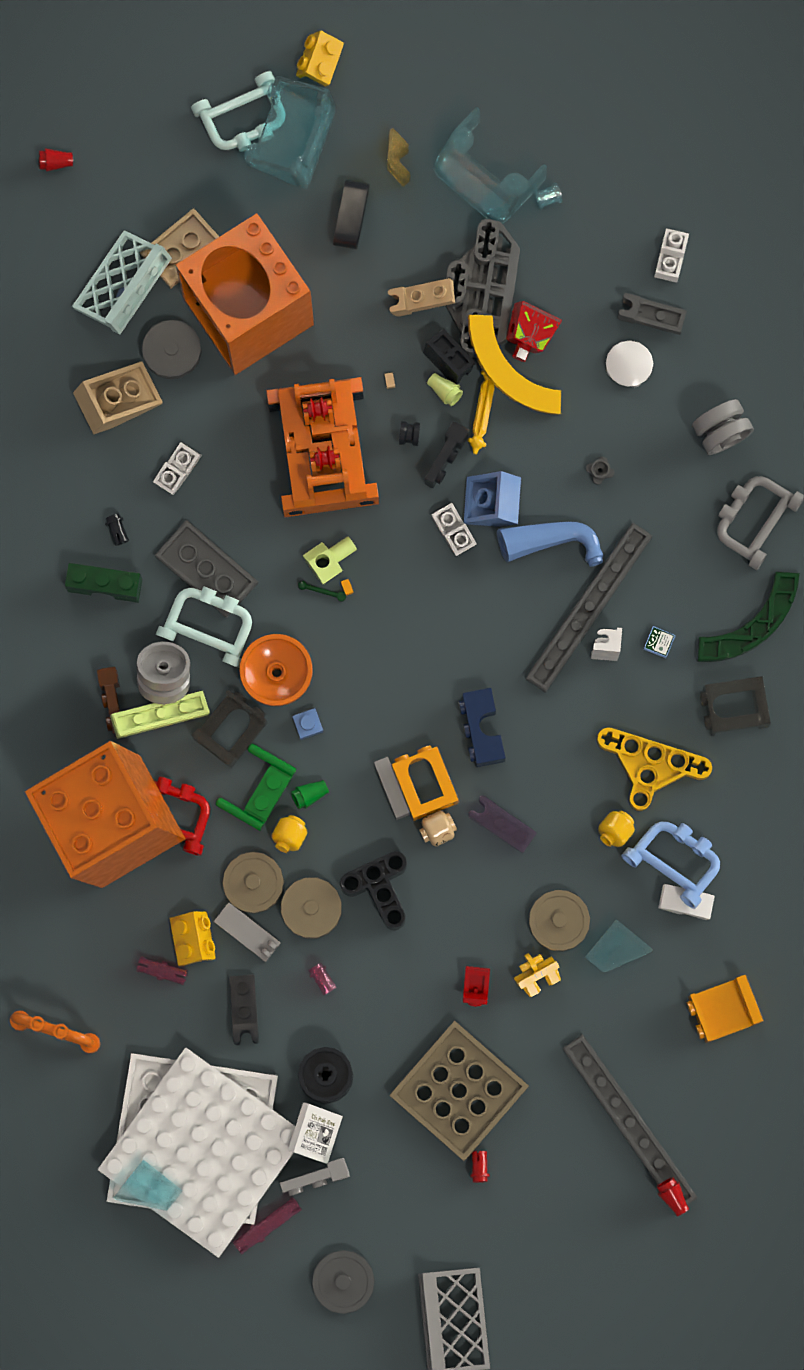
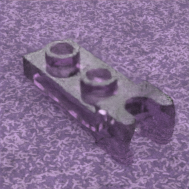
(503, 825)

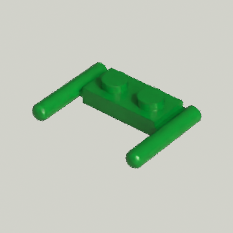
(267, 792)

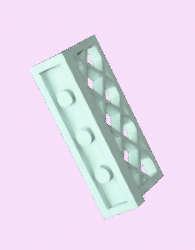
(134, 288)

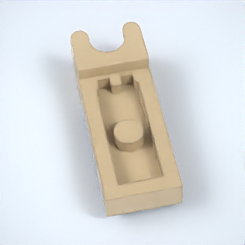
(422, 297)

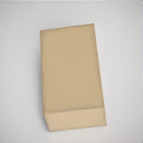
(389, 380)

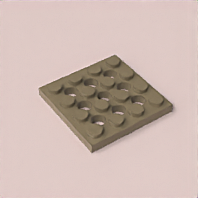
(460, 1108)

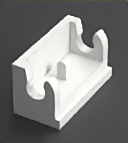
(608, 647)

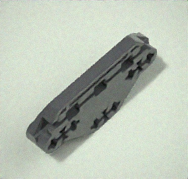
(480, 281)

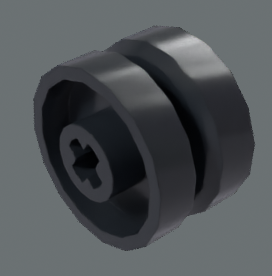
(324, 1060)

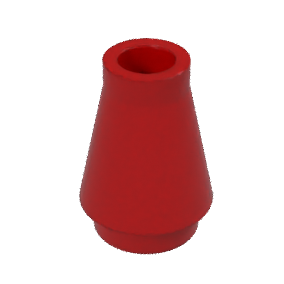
(54, 159)
(672, 1195)

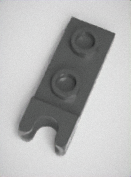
(652, 314)

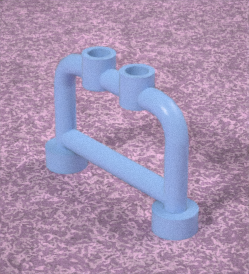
(682, 834)

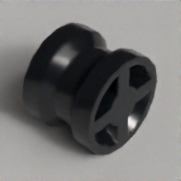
(409, 433)

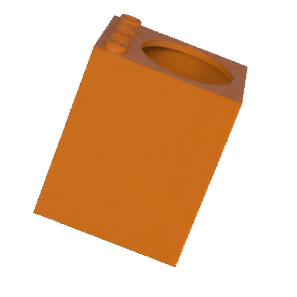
(245, 294)
(105, 815)

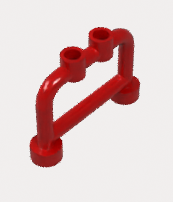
(186, 793)

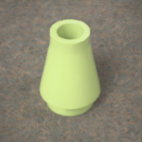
(446, 390)

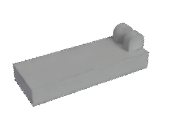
(247, 932)

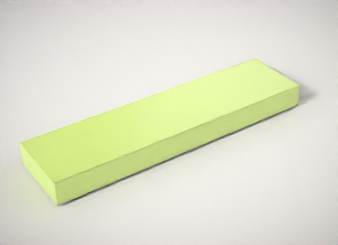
(159, 715)

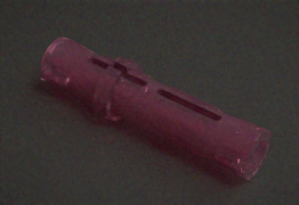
(267, 1225)

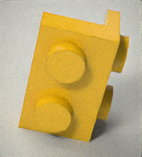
(319, 57)
(192, 937)

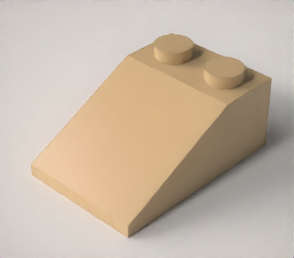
(117, 397)

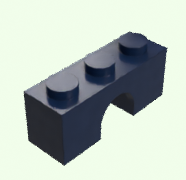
(485, 749)

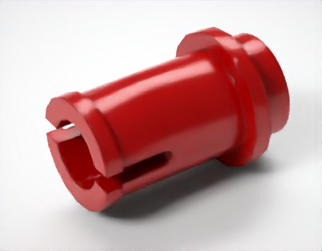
(479, 1167)

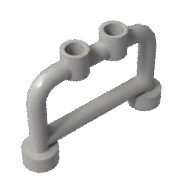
(740, 495)

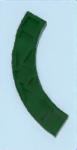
(758, 629)

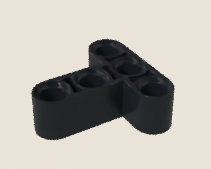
(378, 885)

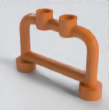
(21, 1021)

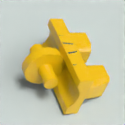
(535, 969)

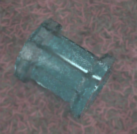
(548, 196)

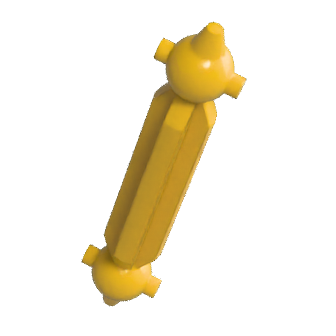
(482, 414)

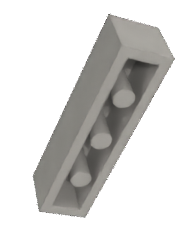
(392, 788)

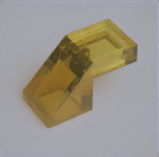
(396, 150)

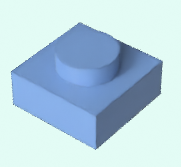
(307, 724)

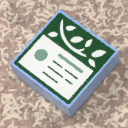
(659, 642)

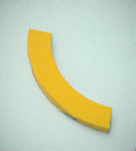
(503, 374)

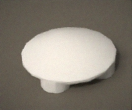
(629, 363)

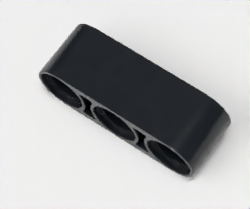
(351, 214)

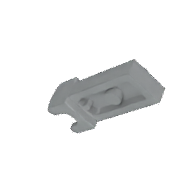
(336, 1171)

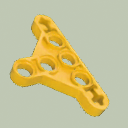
(662, 768)

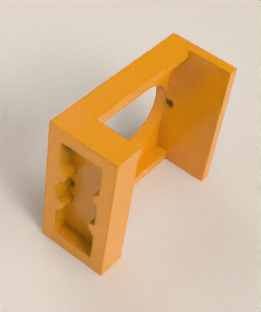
(417, 809)

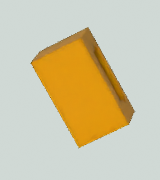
(347, 587)

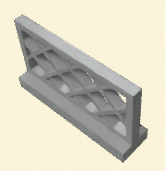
(432, 1323)

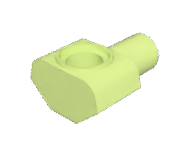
(333, 555)

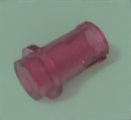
(322, 978)

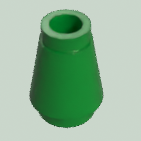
(309, 793)

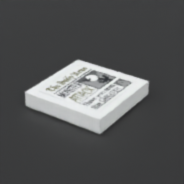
(315, 1133)

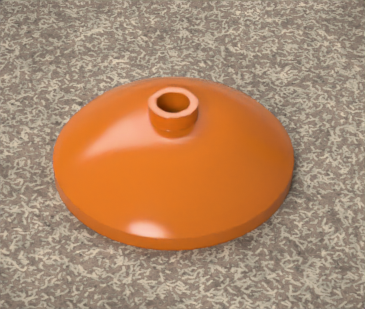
(274, 653)

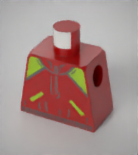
(530, 329)

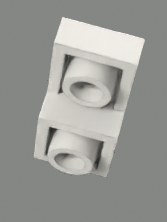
(671, 255)
(177, 468)
(453, 529)
(671, 902)

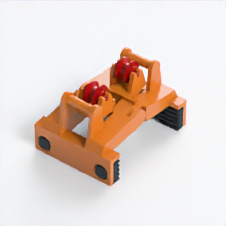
(324, 460)

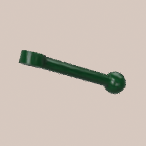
(341, 596)

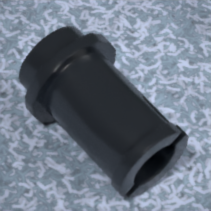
(117, 529)

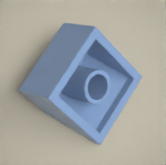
(492, 499)

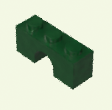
(91, 579)

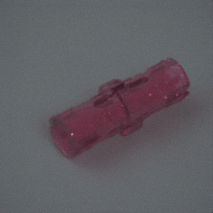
(162, 970)

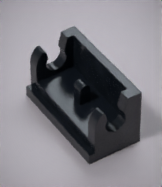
(448, 356)

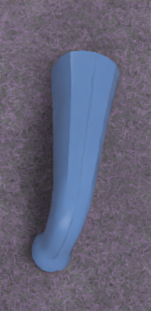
(523, 540)

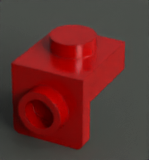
(476, 986)

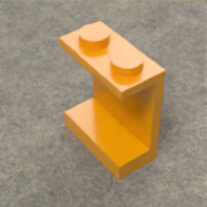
(724, 1009)

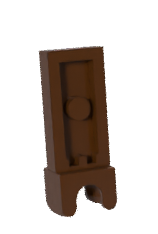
(109, 682)

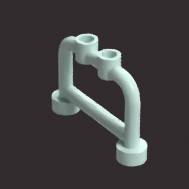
(206, 113)
(208, 596)

